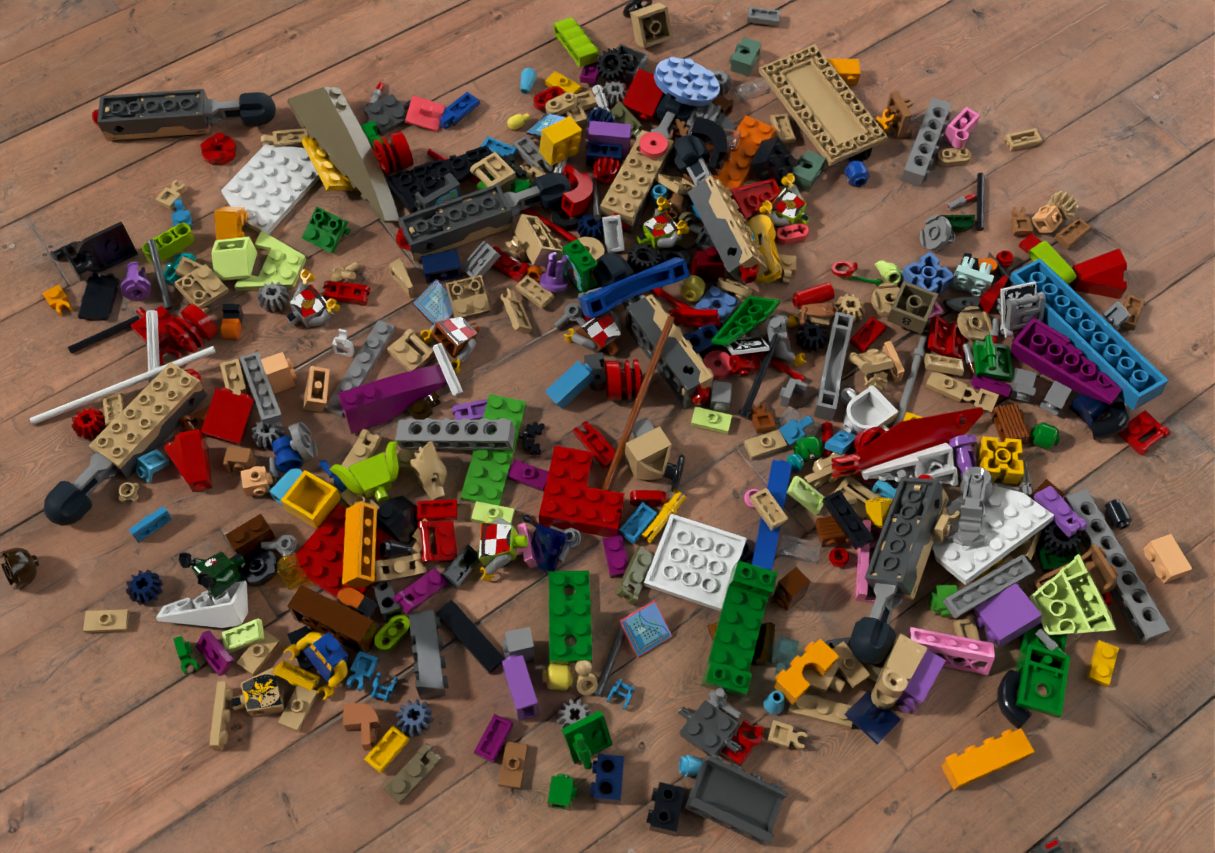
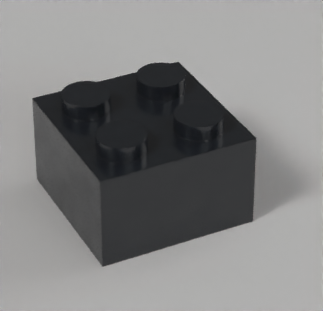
(773, 160)

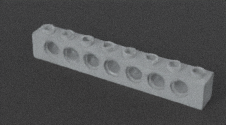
(1122, 593)

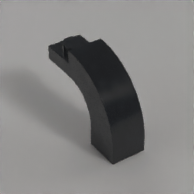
(713, 134)

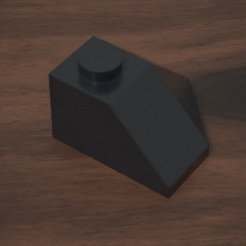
(398, 519)

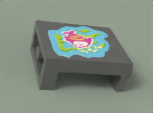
(448, 192)

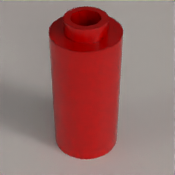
(813, 295)

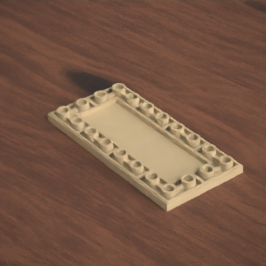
(823, 104)

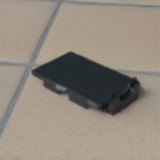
(98, 297)

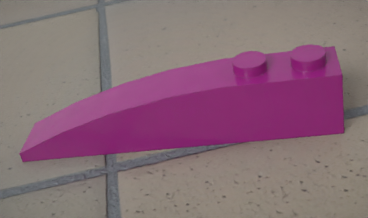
(1062, 362)
(388, 397)

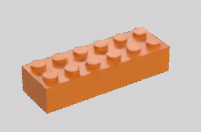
(738, 169)

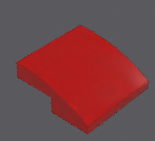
(946, 338)

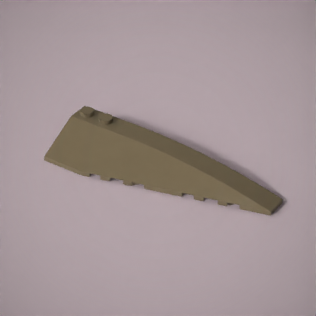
(339, 134)

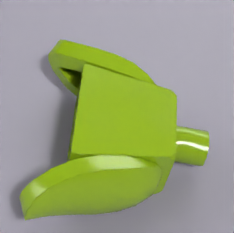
(371, 475)

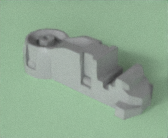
(975, 489)

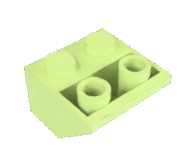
(233, 258)

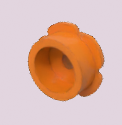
(535, 272)

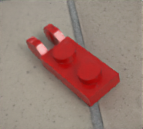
(596, 443)

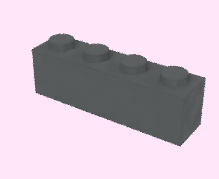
(426, 653)

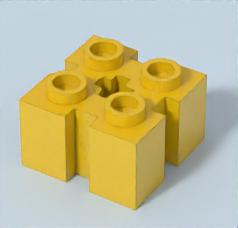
(1001, 459)

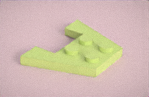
(281, 265)

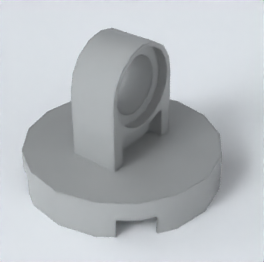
(936, 233)

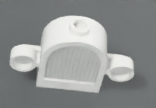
(866, 410)

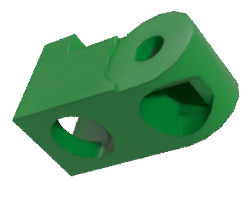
(371, 132)

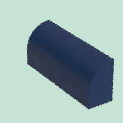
(1091, 409)

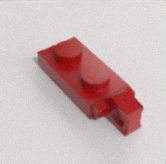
(695, 317)

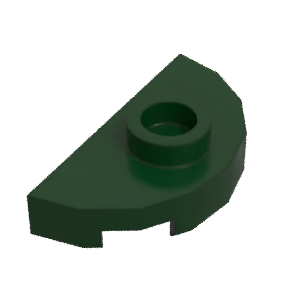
(960, 223)

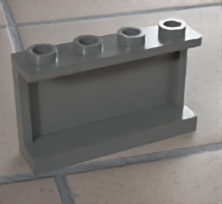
(736, 799)

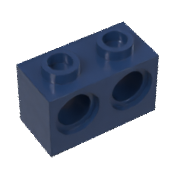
(600, 150)
(700, 340)
(611, 779)

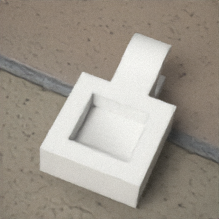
(342, 345)

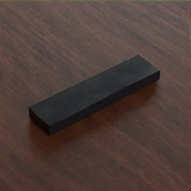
(470, 636)

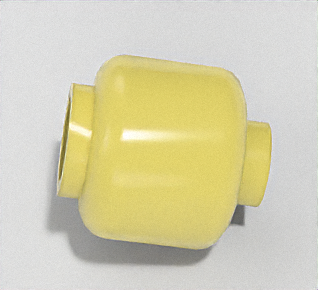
(692, 288)
(558, 677)

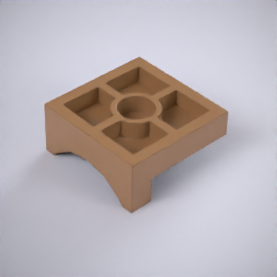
(900, 108)

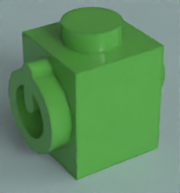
(936, 599)

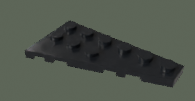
(430, 176)

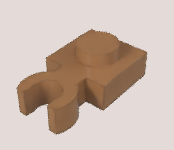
(1020, 224)

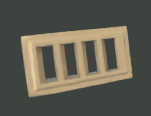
(401, 276)

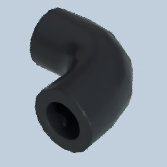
(1113, 425)
(1007, 699)

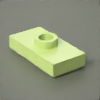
(711, 420)
(806, 495)
(488, 512)
(243, 635)

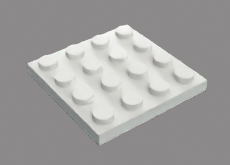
(694, 562)

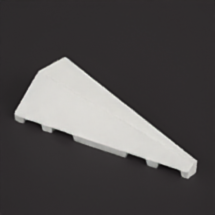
(932, 461)

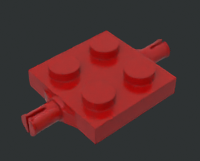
(164, 317)

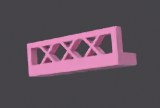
(862, 566)
(954, 647)

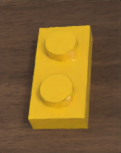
(1102, 663)

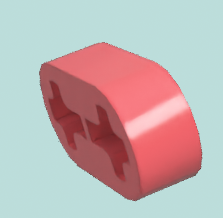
(792, 234)

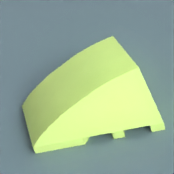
(1072, 602)

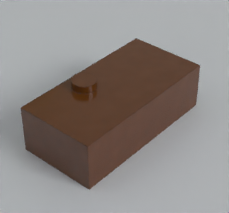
(329, 616)

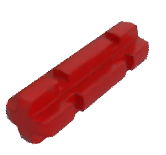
(826, 429)

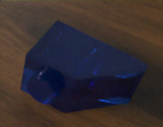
(547, 546)

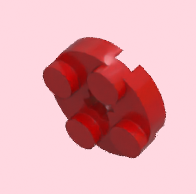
(211, 144)

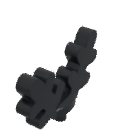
(510, 161)
(529, 443)

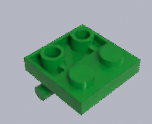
(325, 230)
(992, 359)
(587, 738)

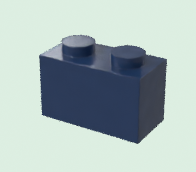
(441, 266)

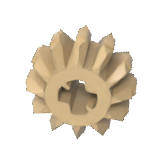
(1066, 204)
(851, 306)

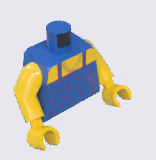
(326, 656)

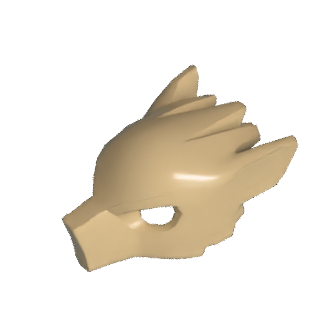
(429, 466)

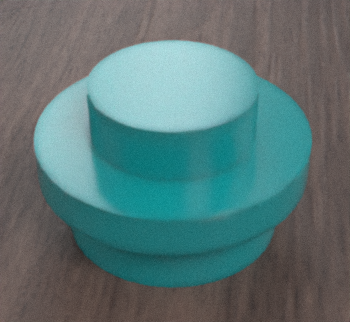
(796, 461)

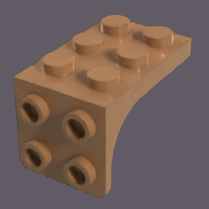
(1098, 566)

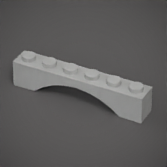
(833, 366)

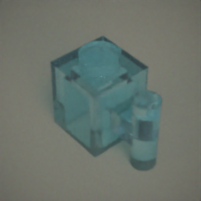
(783, 653)

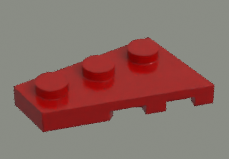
(753, 195)

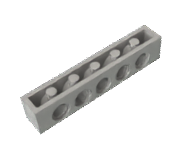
(926, 141)
(482, 440)

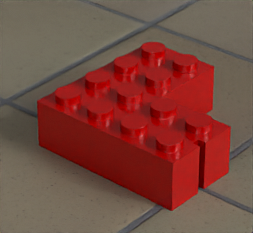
(572, 503)

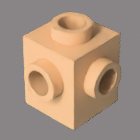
(1047, 219)
(256, 481)

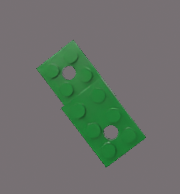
(569, 617)
(1042, 668)

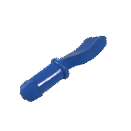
(323, 464)

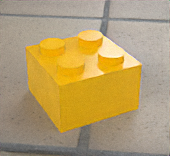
(560, 140)
(310, 499)

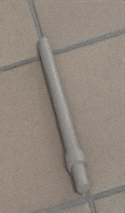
(918, 355)

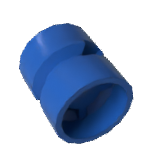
(286, 457)

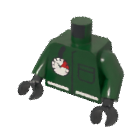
(214, 573)

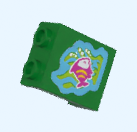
(578, 265)

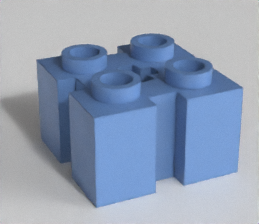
(928, 274)

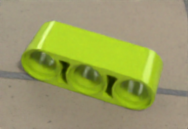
(171, 242)
(1053, 260)

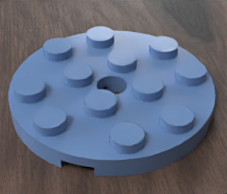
(686, 81)

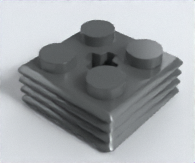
(635, 59)

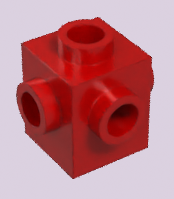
(745, 364)

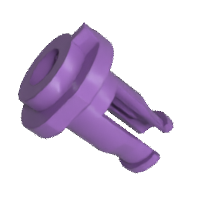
(555, 279)
(135, 285)
(964, 451)

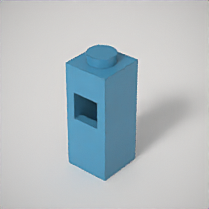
(570, 384)

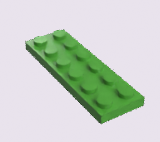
(489, 468)

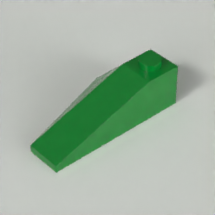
(746, 318)

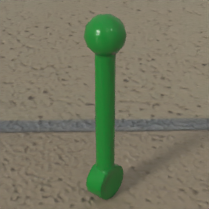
(877, 281)

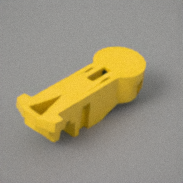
(764, 235)

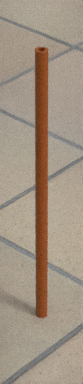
(638, 403)

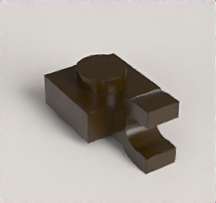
(422, 409)

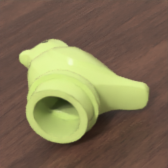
(889, 271)

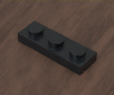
(847, 519)

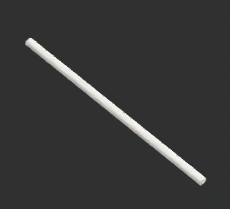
(118, 387)

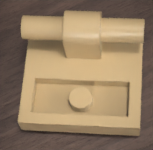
(201, 287)
(468, 296)

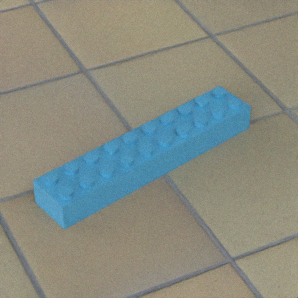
(1093, 336)

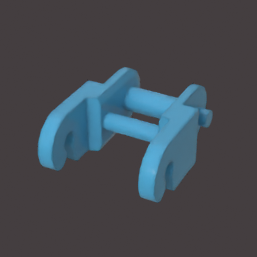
(390, 690)
(615, 690)

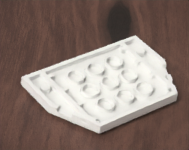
(271, 185)
(1006, 524)

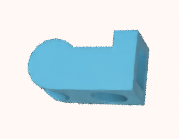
(285, 484)

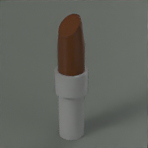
(969, 357)

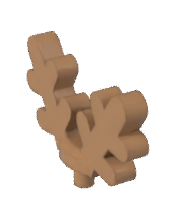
(682, 131)

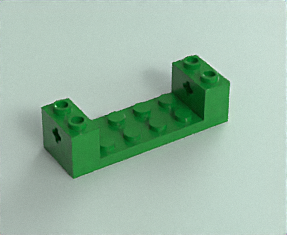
(738, 629)

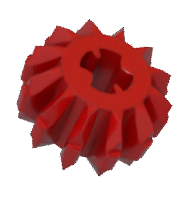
(606, 170)
(88, 423)

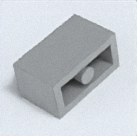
(519, 643)

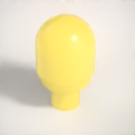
(517, 121)

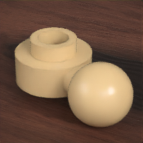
(584, 670)

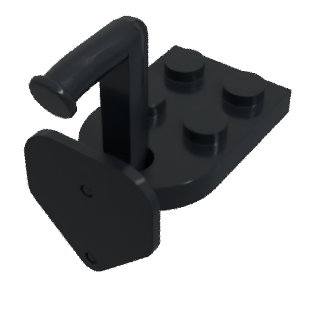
(98, 250)

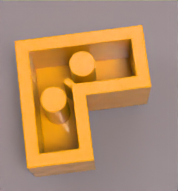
(230, 222)

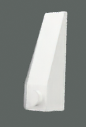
(223, 611)

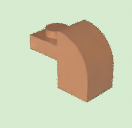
(364, 718)

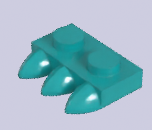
(171, 267)

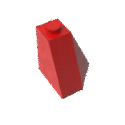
(1102, 275)
(192, 459)

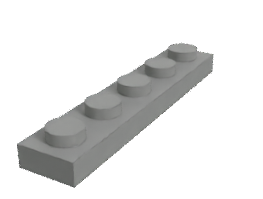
(260, 388)
(988, 586)

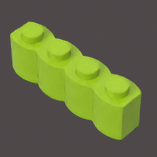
(575, 42)

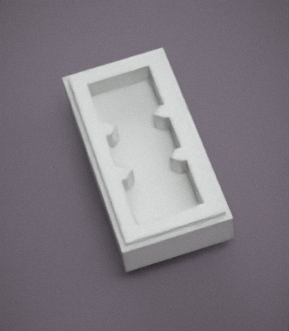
(613, 234)

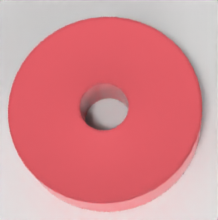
(650, 139)
(721, 358)

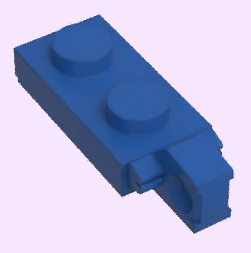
(458, 110)

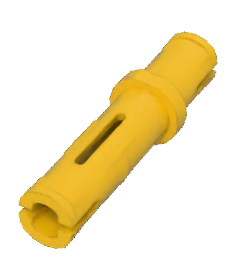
(663, 517)

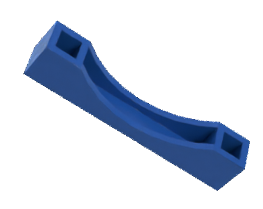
(654, 277)

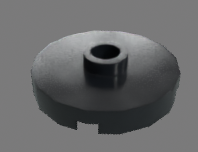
(258, 568)

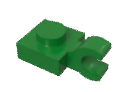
(184, 650)

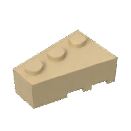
(537, 240)

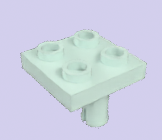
(972, 280)

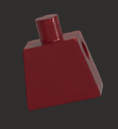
(708, 265)

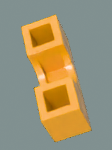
(817, 658)

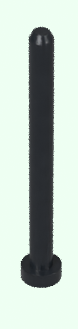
(744, 413)

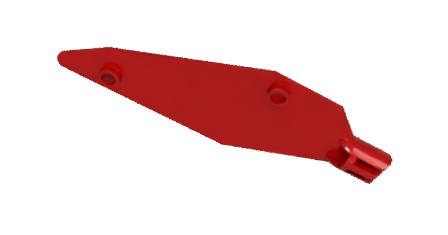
(905, 439)

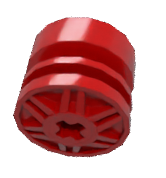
(394, 152)
(195, 325)
(622, 380)

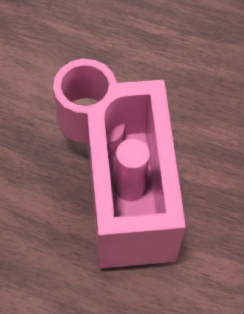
(961, 127)

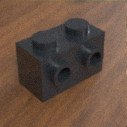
(667, 808)

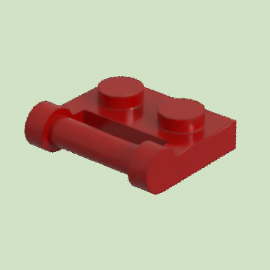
(1140, 427)
(443, 540)

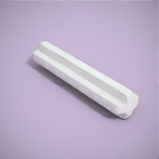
(447, 369)

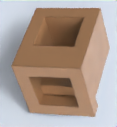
(239, 459)

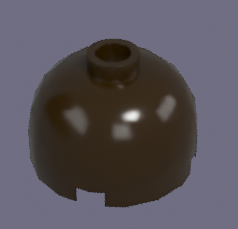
(19, 567)

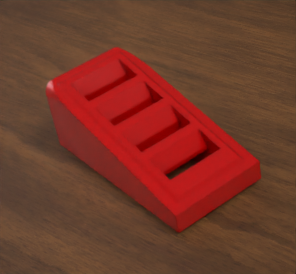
(990, 297)

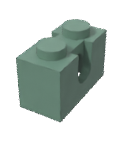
(745, 56)
(808, 170)

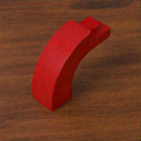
(578, 199)

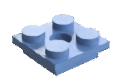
(719, 297)

